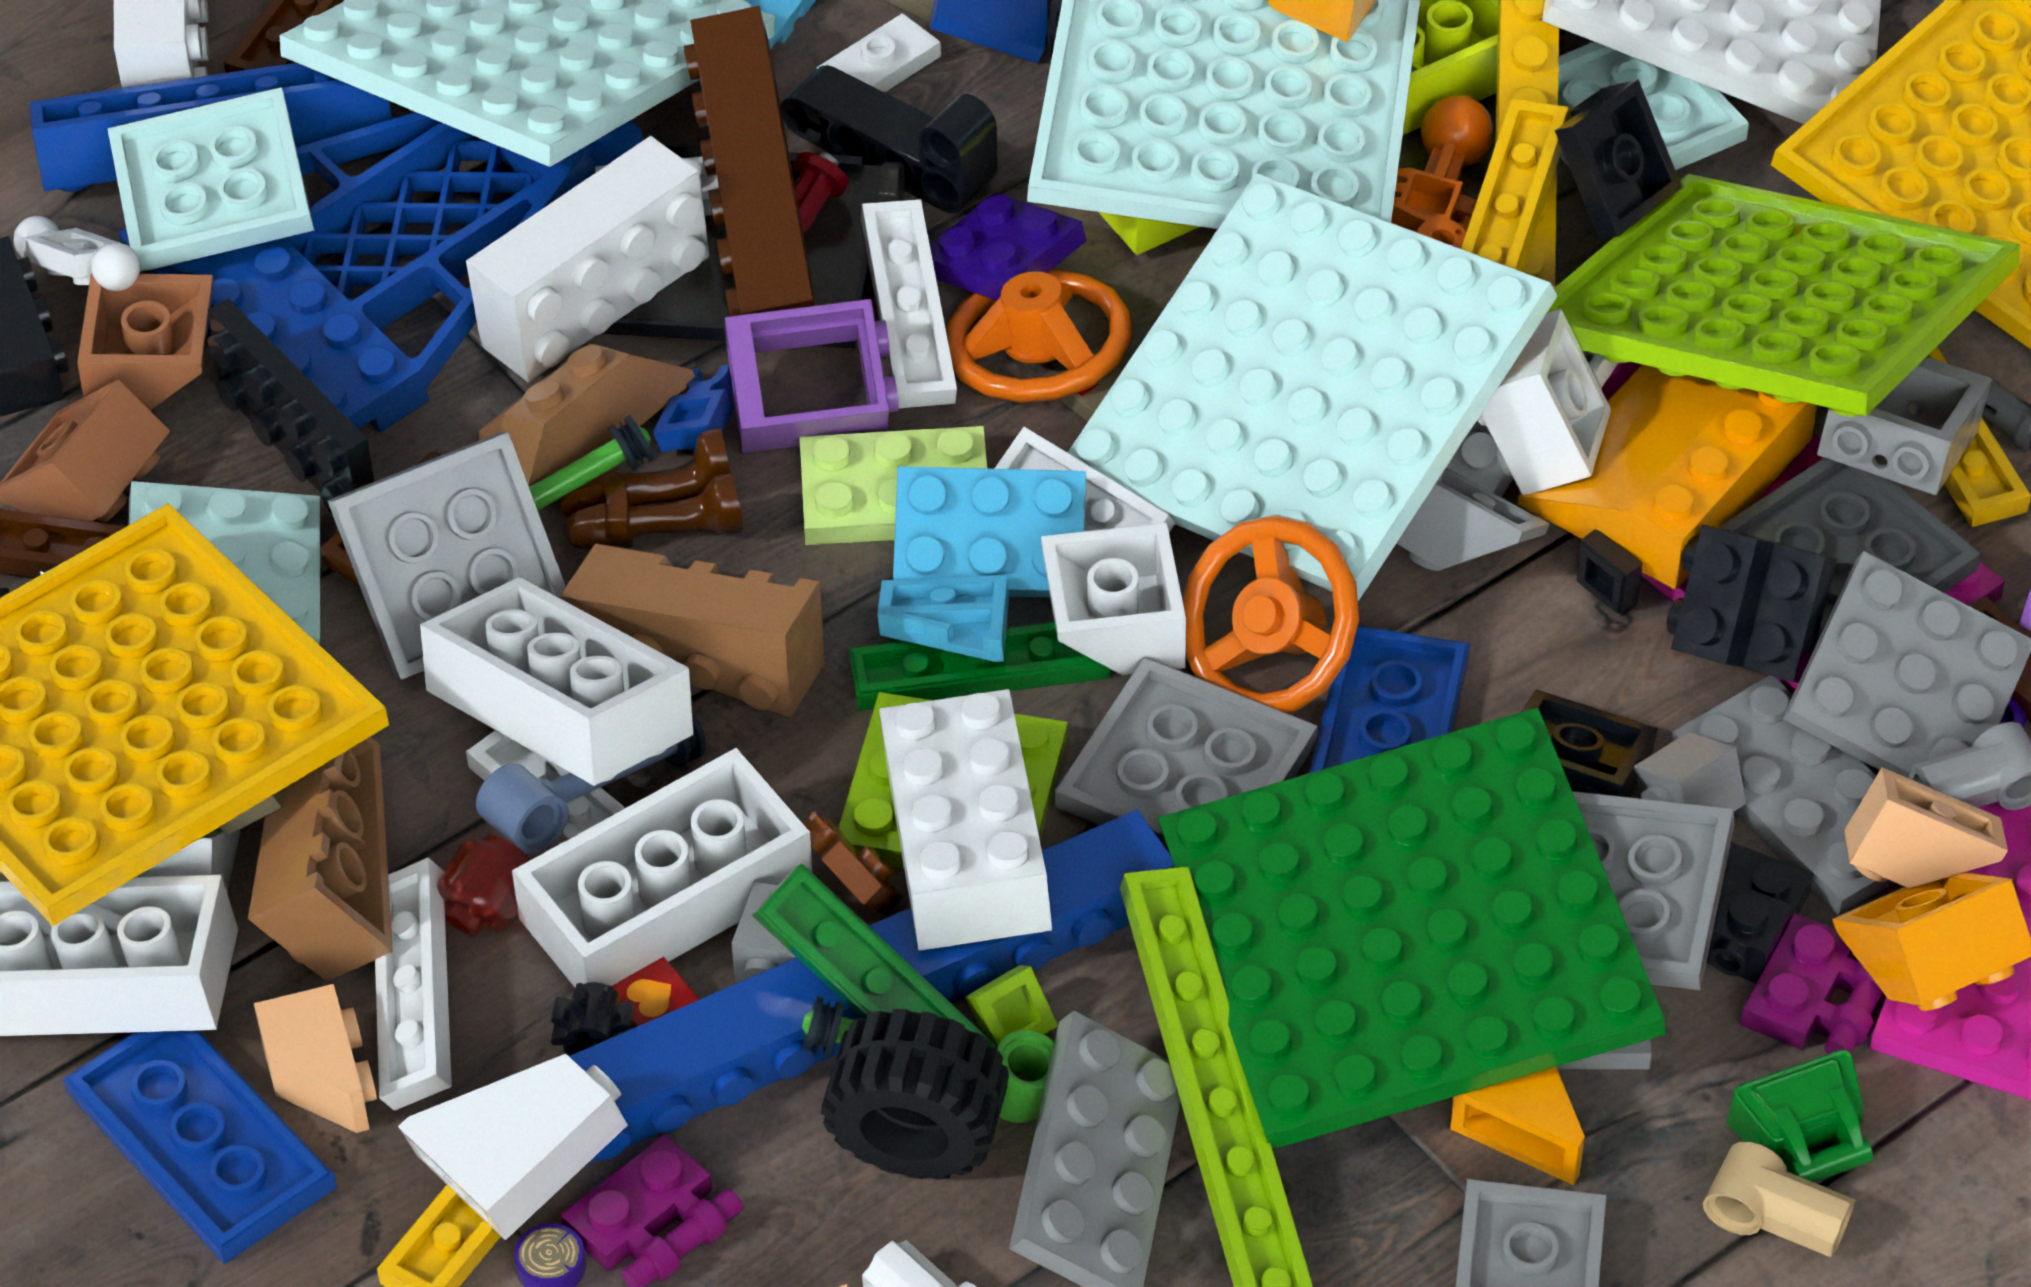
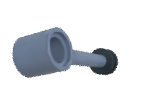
(535, 810)

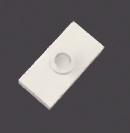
(888, 54)

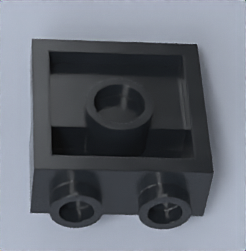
(1617, 157)
(1750, 602)
(1594, 745)
(1754, 911)

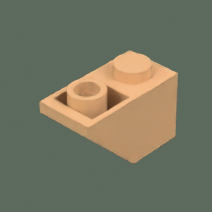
(311, 1055)

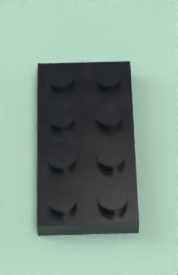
(286, 407)

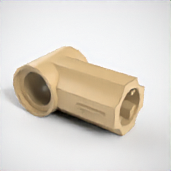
(1759, 1193)

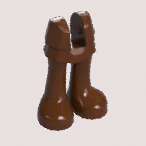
(608, 508)

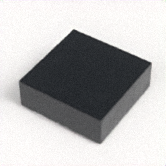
(1609, 572)

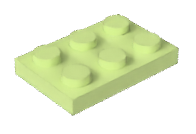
(853, 477)

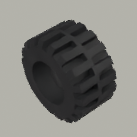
(915, 1094)

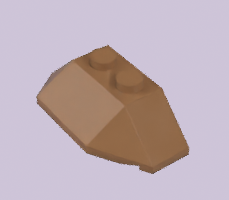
(577, 403)

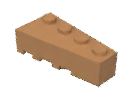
(730, 631)
(326, 867)

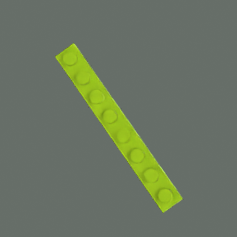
(1210, 1081)

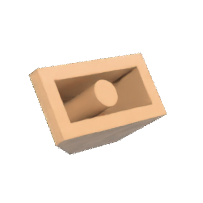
(1919, 833)

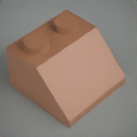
(146, 335)
(86, 457)

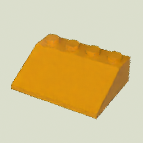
(1675, 461)

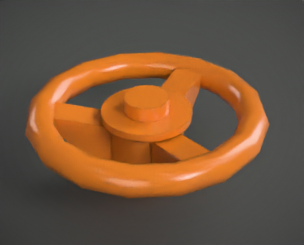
(1035, 329)
(1273, 610)

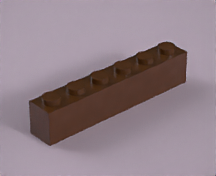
(751, 164)

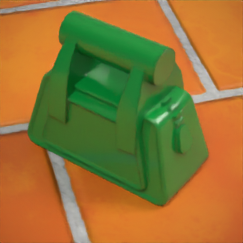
(1804, 1110)

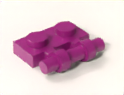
(1797, 988)
(643, 1199)

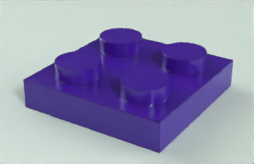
(1001, 242)

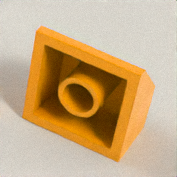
(1938, 937)

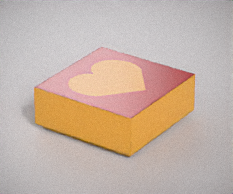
(654, 992)

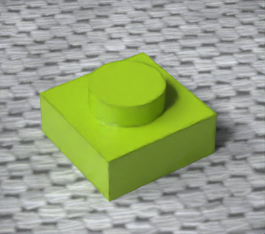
(1011, 1005)

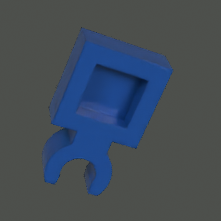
(701, 409)

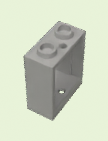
(1916, 439)

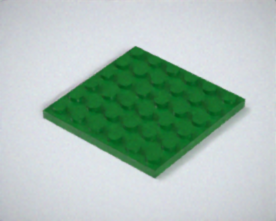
(1411, 928)

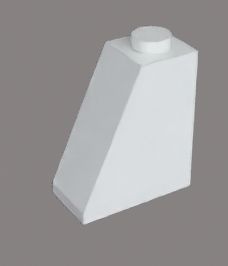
(518, 1138)

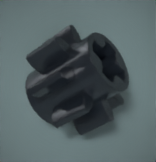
(589, 1017)

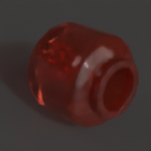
(481, 885)

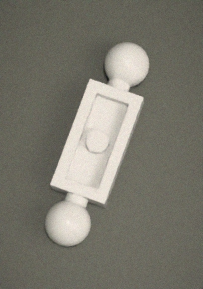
(77, 254)

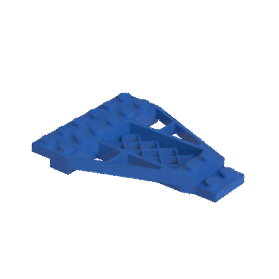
(339, 337)

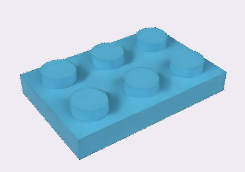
(983, 522)

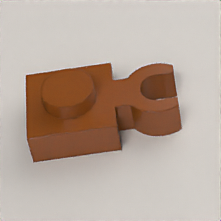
(860, 871)

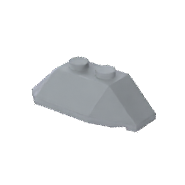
(1465, 523)

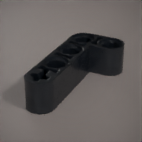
(942, 156)

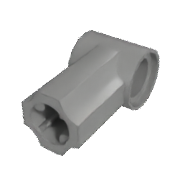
(1988, 772)

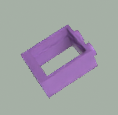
(805, 328)

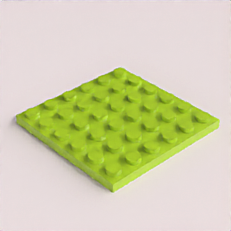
(1780, 293)

